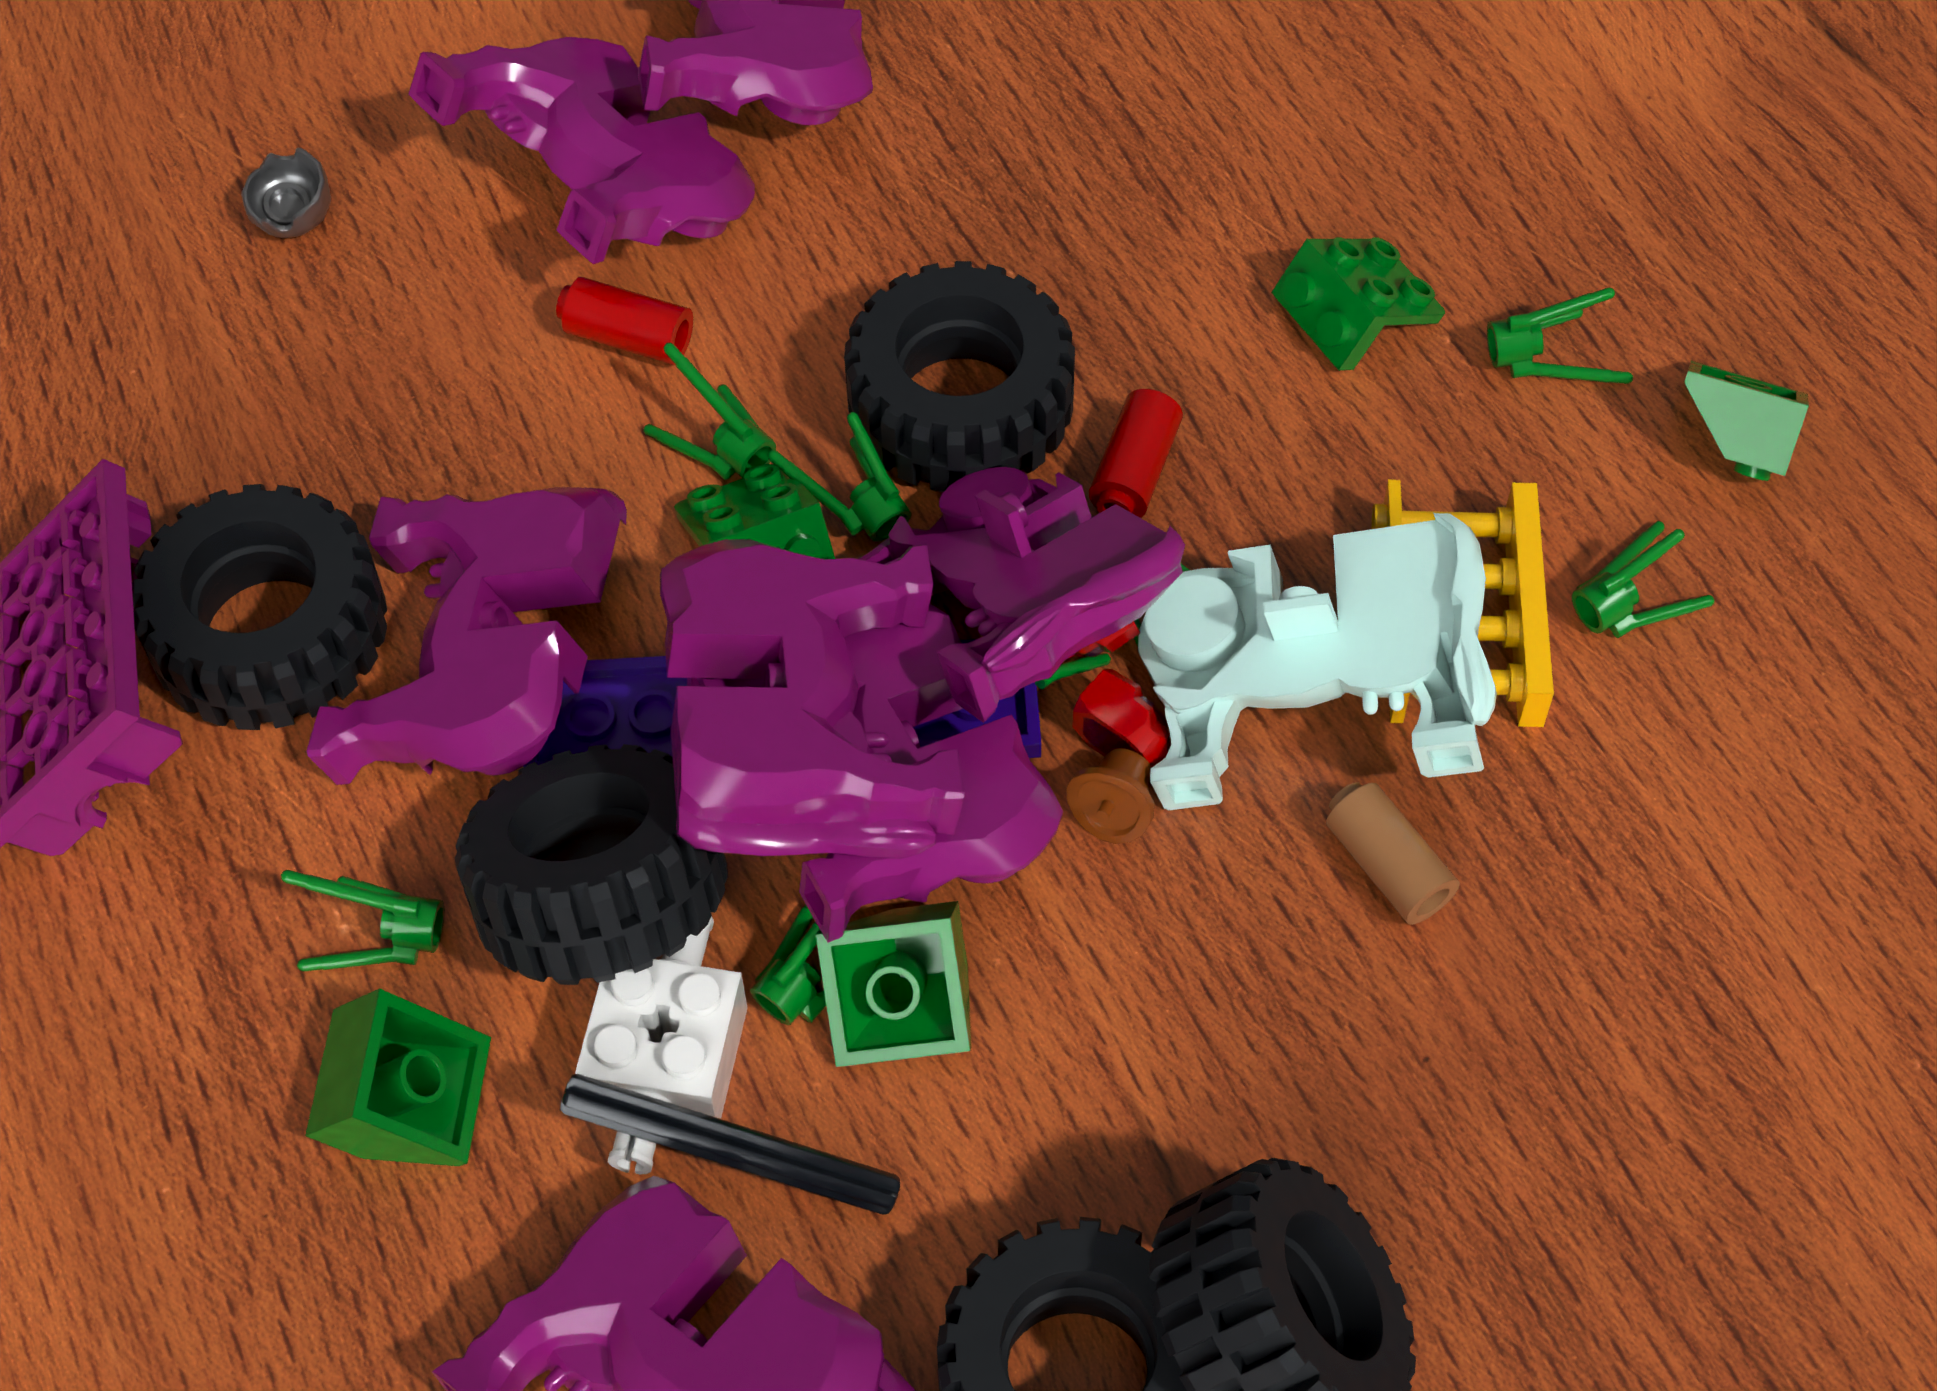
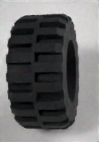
(960, 316)
(245, 543)
(584, 867)
(1043, 1279)
(1278, 1288)

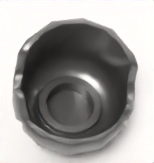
(287, 194)

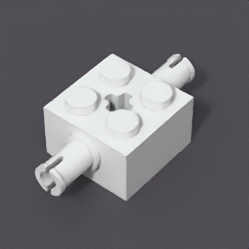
(666, 1037)

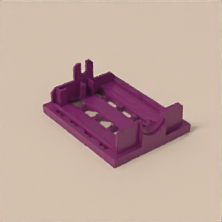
(90, 740)

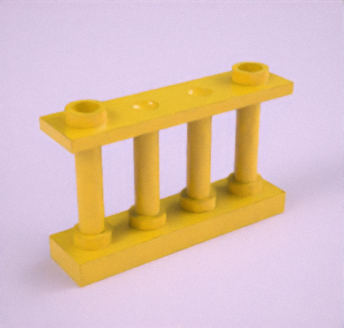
(1521, 577)

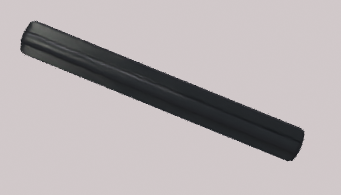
(730, 1144)

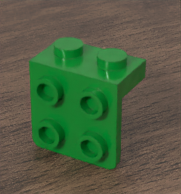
(1348, 292)
(759, 508)

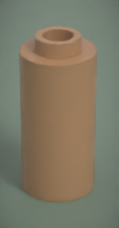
(1391, 851)

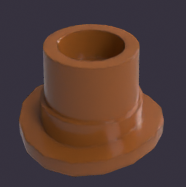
(1113, 797)

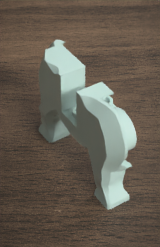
(1403, 626)

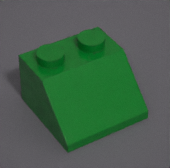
(398, 1083)

